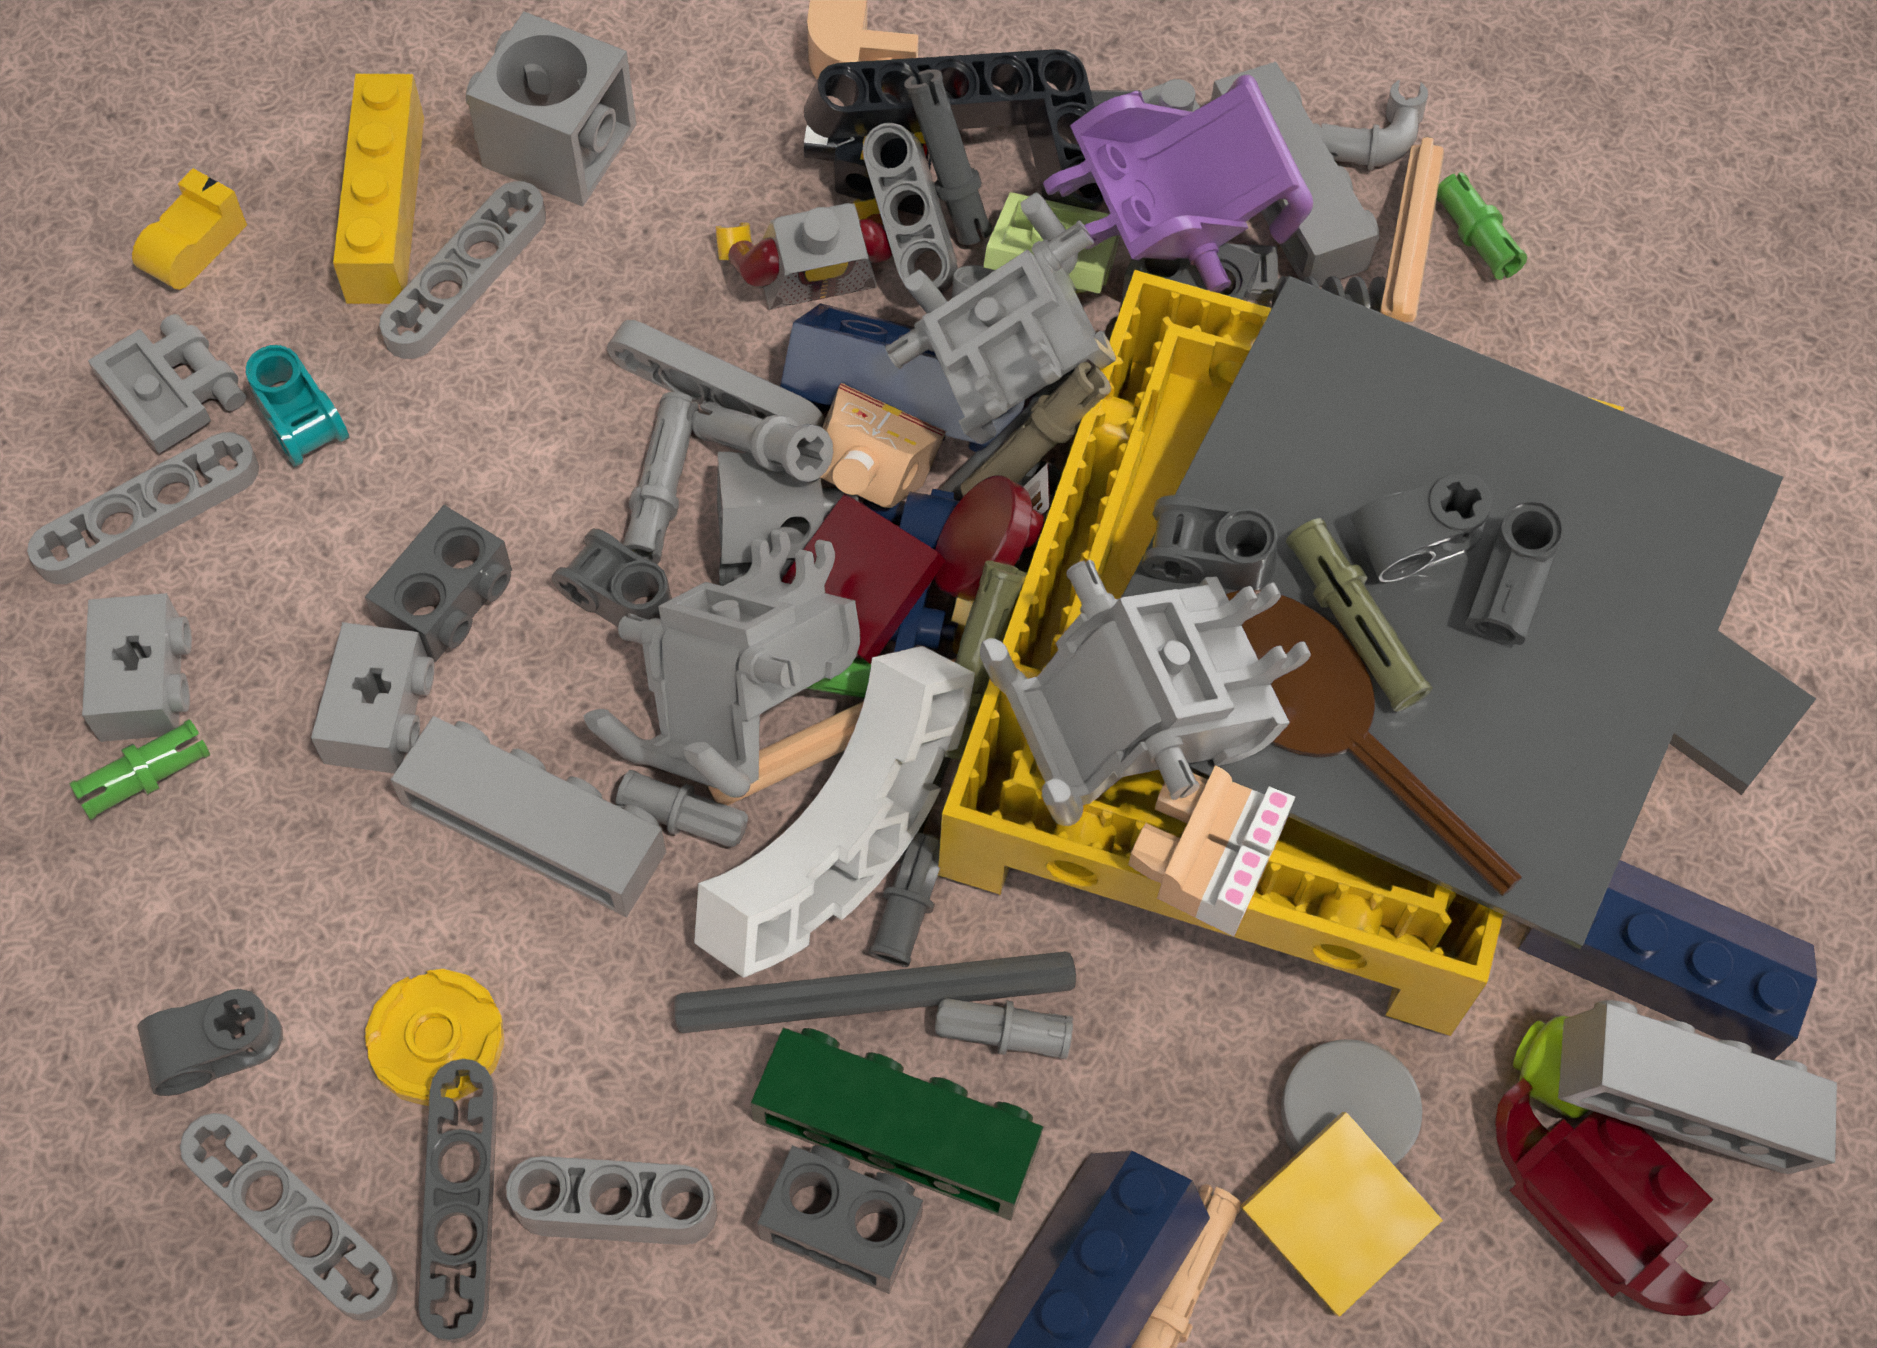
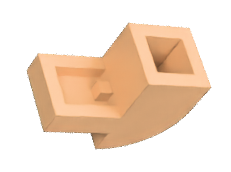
(841, 35)

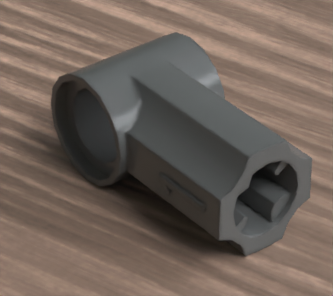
(1516, 574)

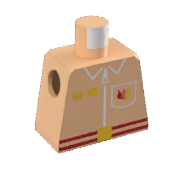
(878, 448)

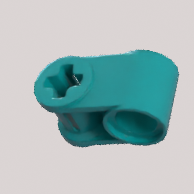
(298, 410)

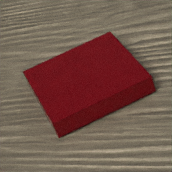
(875, 567)

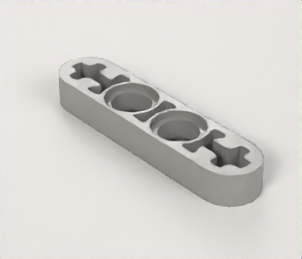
(456, 265)
(703, 376)
(140, 499)
(283, 1221)

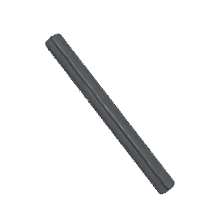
(874, 992)

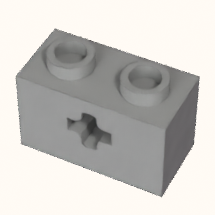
(135, 667)
(372, 698)

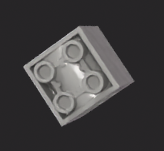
(552, 108)

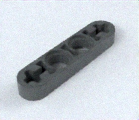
(451, 1199)

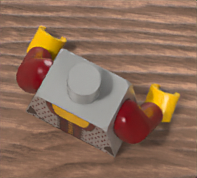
(810, 253)

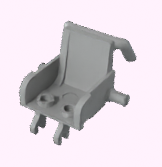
(1010, 327)
(728, 658)
(1145, 689)

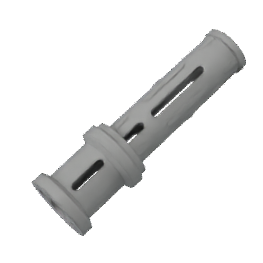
(774, 441)

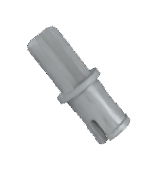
(683, 809)
(1005, 1027)

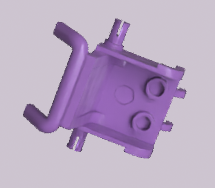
(1186, 177)

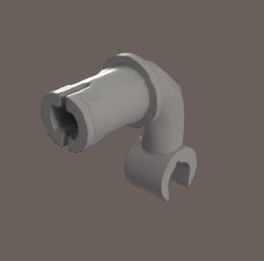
(1377, 145)

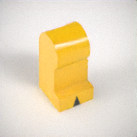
(189, 231)

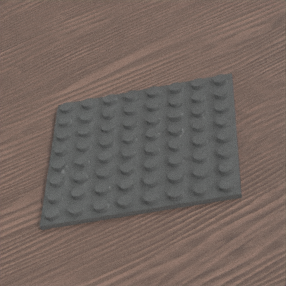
(1527, 741)

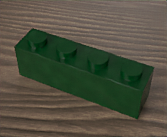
(897, 1121)

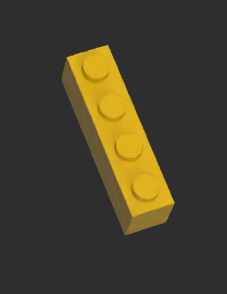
(379, 188)

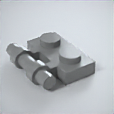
(154, 394)

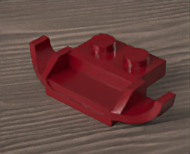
(1608, 1202)

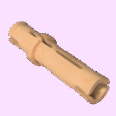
(1170, 1318)

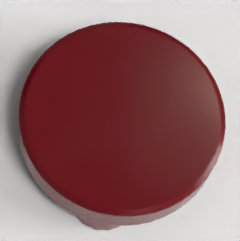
(986, 525)

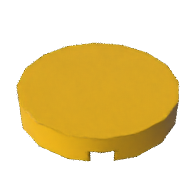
(395, 1018)

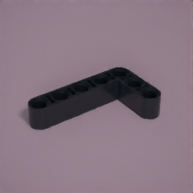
(974, 102)

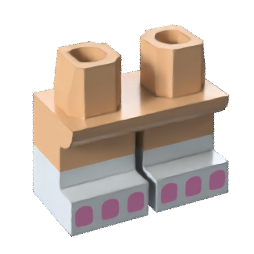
(1220, 851)

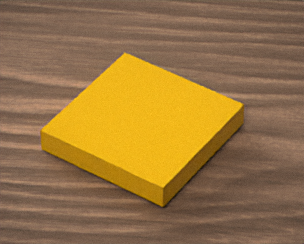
(1341, 1213)

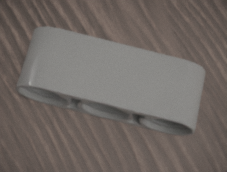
(892, 187)
(584, 1182)

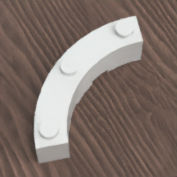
(852, 826)

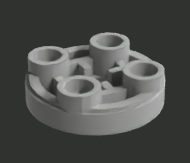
(1358, 1081)

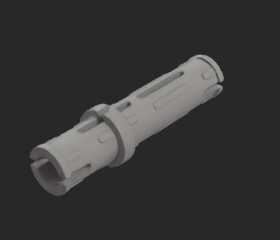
(655, 498)

